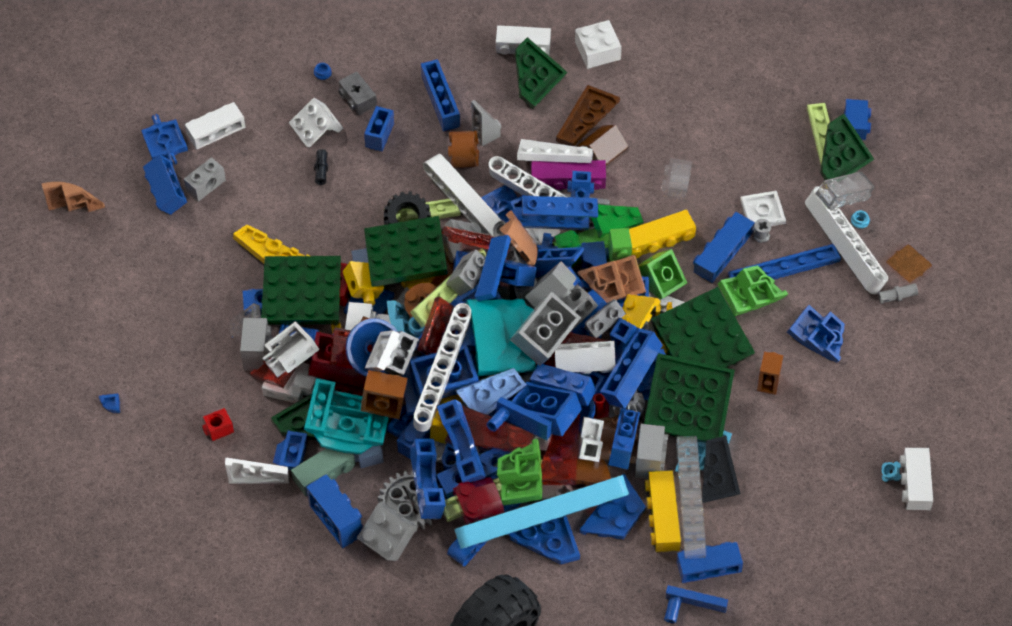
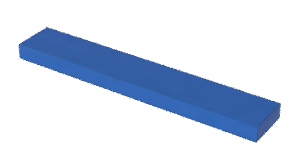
(797, 262)

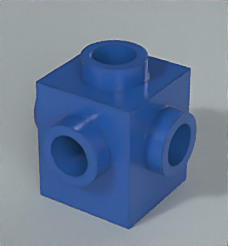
(581, 184)

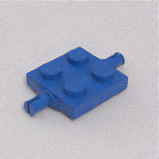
(164, 139)

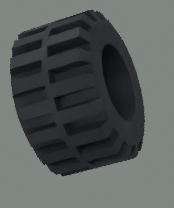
(405, 201)

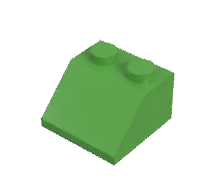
(663, 273)

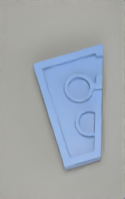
(484, 394)

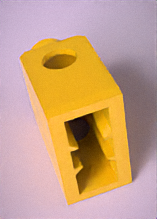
(359, 282)

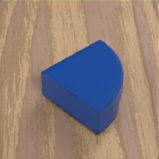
(110, 402)

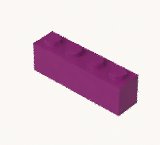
(559, 173)

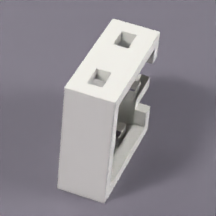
(290, 351)
(295, 388)

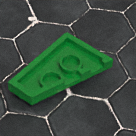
(616, 218)

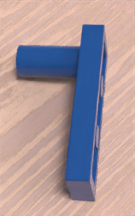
(520, 417)
(678, 595)

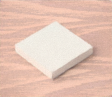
(763, 206)

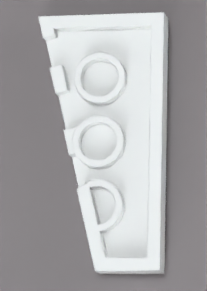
(543, 151)

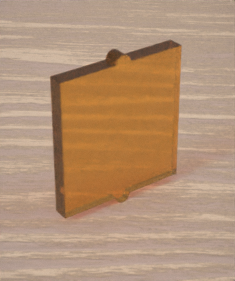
(909, 263)

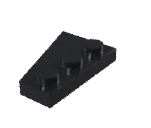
(719, 471)

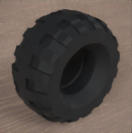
(500, 603)

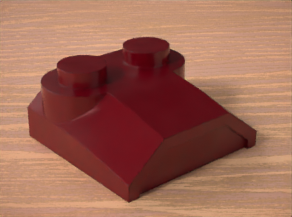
(478, 500)

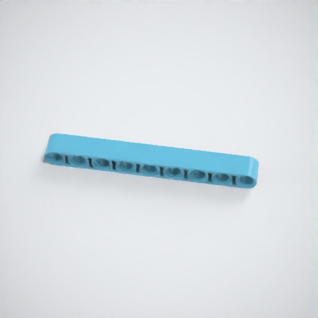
(541, 512)

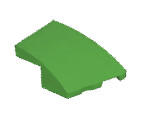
(750, 290)
(521, 475)

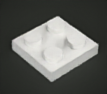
(380, 355)

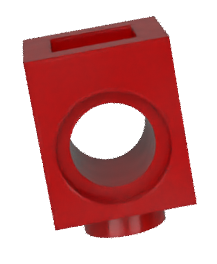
(218, 417)

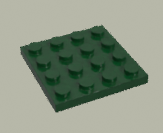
(405, 251)
(301, 289)
(703, 331)
(689, 397)

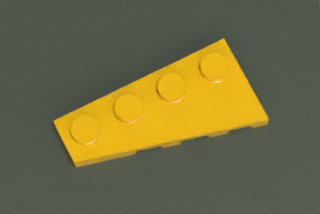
(260, 245)
(638, 309)

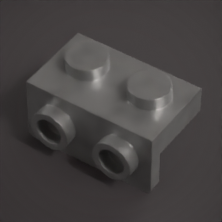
(604, 318)

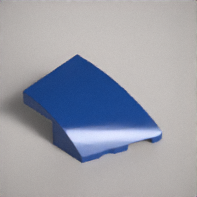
(502, 201)
(819, 333)

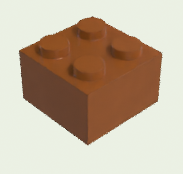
(383, 394)

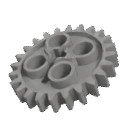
(402, 504)

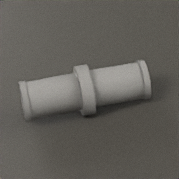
(898, 293)

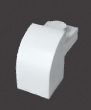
(589, 439)

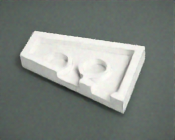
(253, 472)

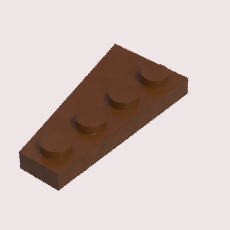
(587, 112)

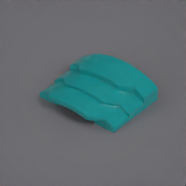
(493, 327)
(339, 423)

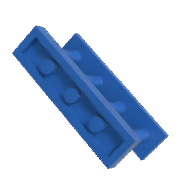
(556, 212)

